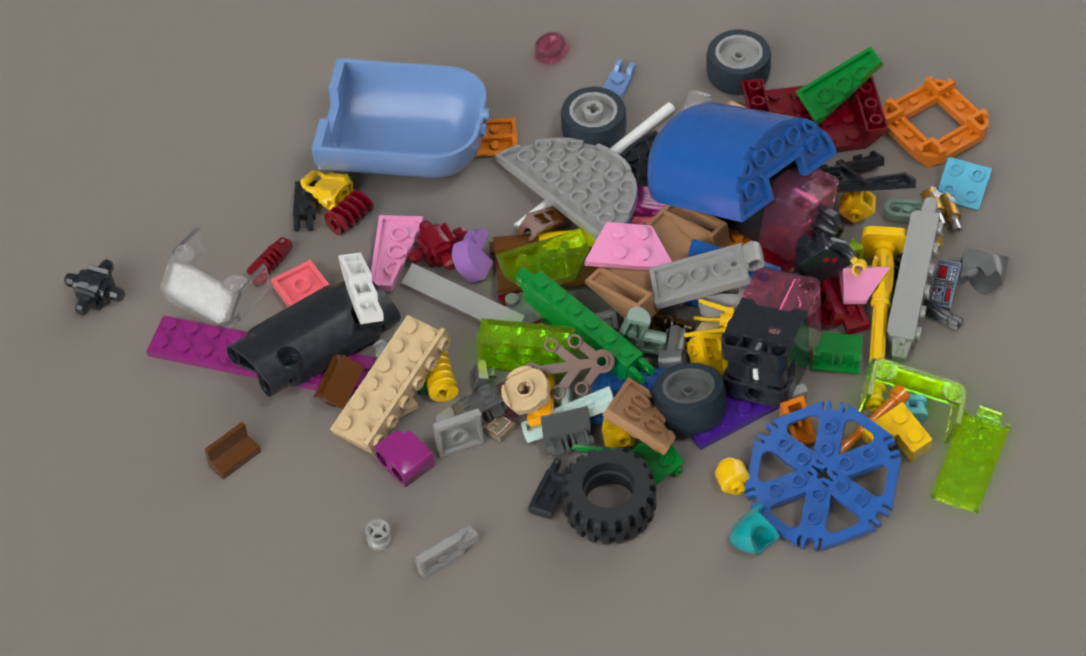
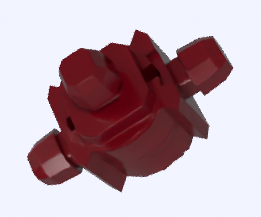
(436, 244)

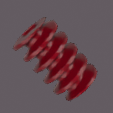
(348, 211)

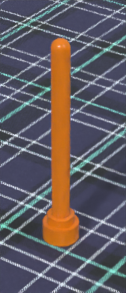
(897, 395)

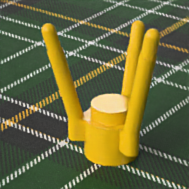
(723, 319)

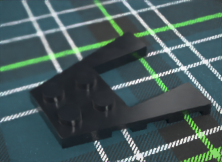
(853, 182)

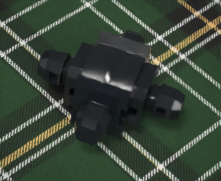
(94, 287)

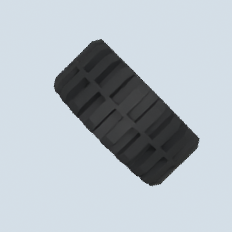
(604, 468)

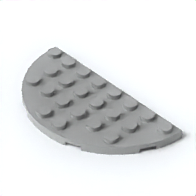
(577, 179)

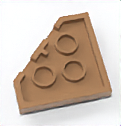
(639, 417)

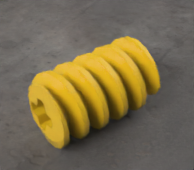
(441, 381)

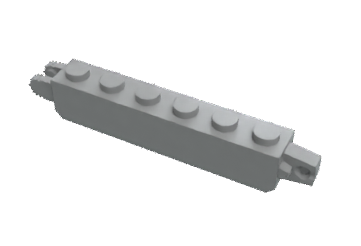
(913, 279)

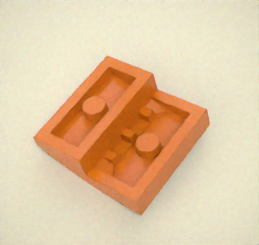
(499, 136)

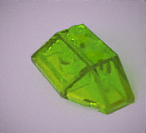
(556, 256)

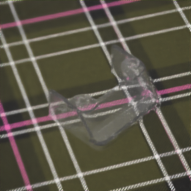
(204, 296)

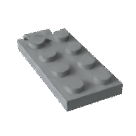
(705, 273)

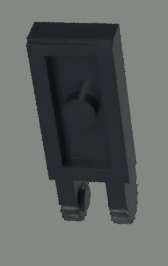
(304, 207)
(548, 492)

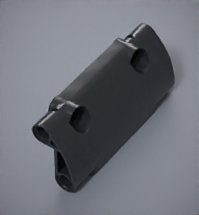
(307, 336)

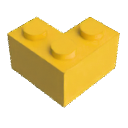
(905, 431)

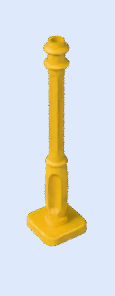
(882, 246)

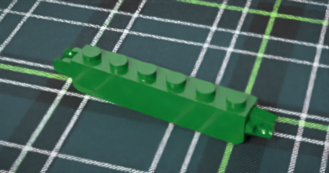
(565, 310)

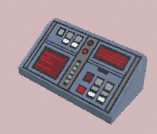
(945, 283)

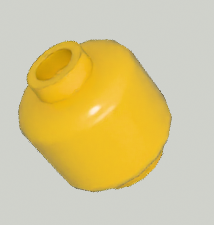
(732, 476)

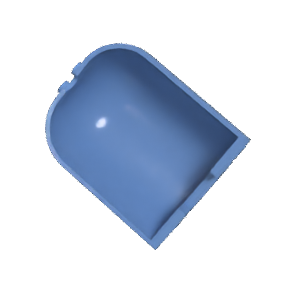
(401, 119)

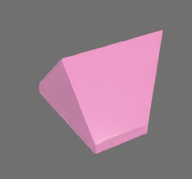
(859, 288)

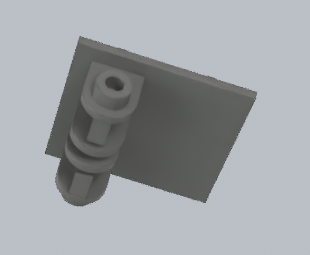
(485, 398)
(565, 430)

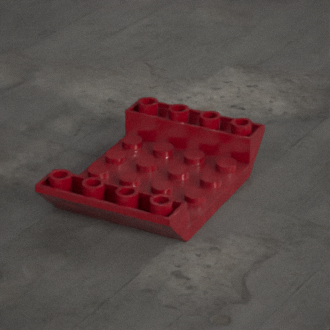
(850, 126)

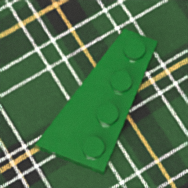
(835, 86)

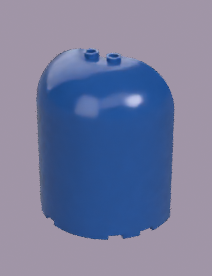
(723, 155)

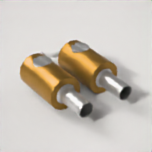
(945, 206)

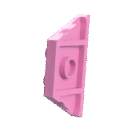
(627, 248)

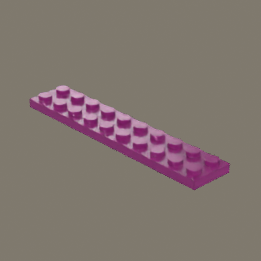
(207, 348)

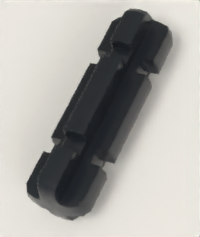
(943, 315)

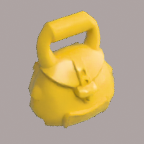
(329, 188)

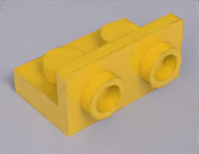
(707, 350)

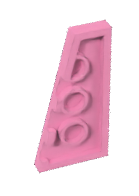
(392, 244)

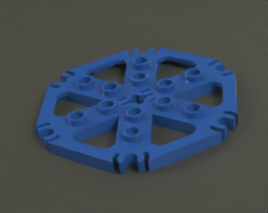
(820, 492)

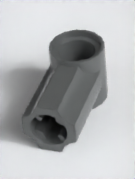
(674, 349)

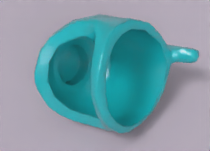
(753, 527)

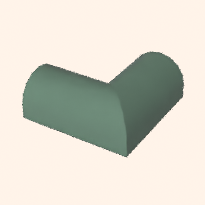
(637, 333)

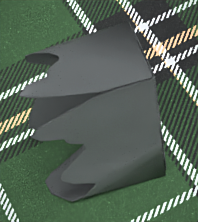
(983, 270)

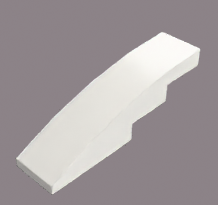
(360, 288)

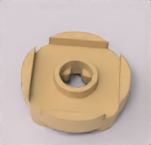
(531, 401)

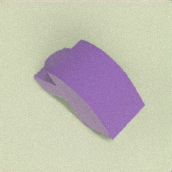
(469, 257)

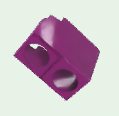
(404, 456)

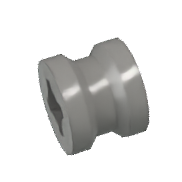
(378, 528)

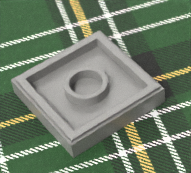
(458, 433)

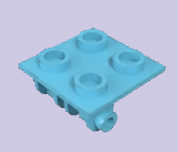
(965, 182)

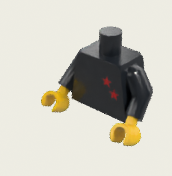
(825, 256)

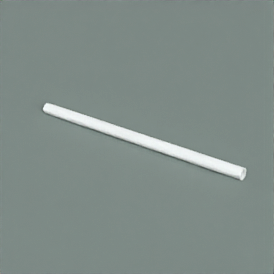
(621, 145)

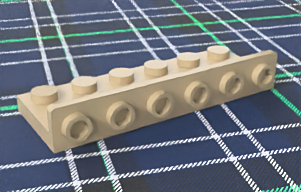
(391, 384)

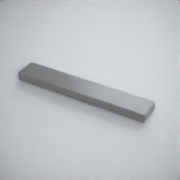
(457, 296)

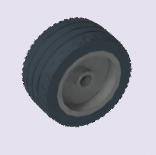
(690, 398)

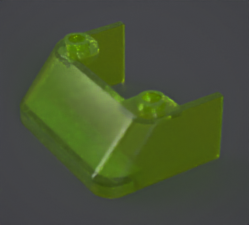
(919, 382)

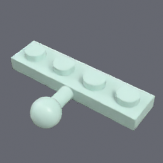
(596, 402)

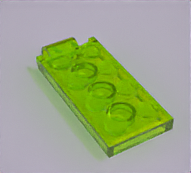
(971, 460)

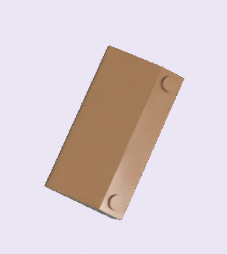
(675, 229)

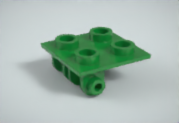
(838, 353)
(660, 464)

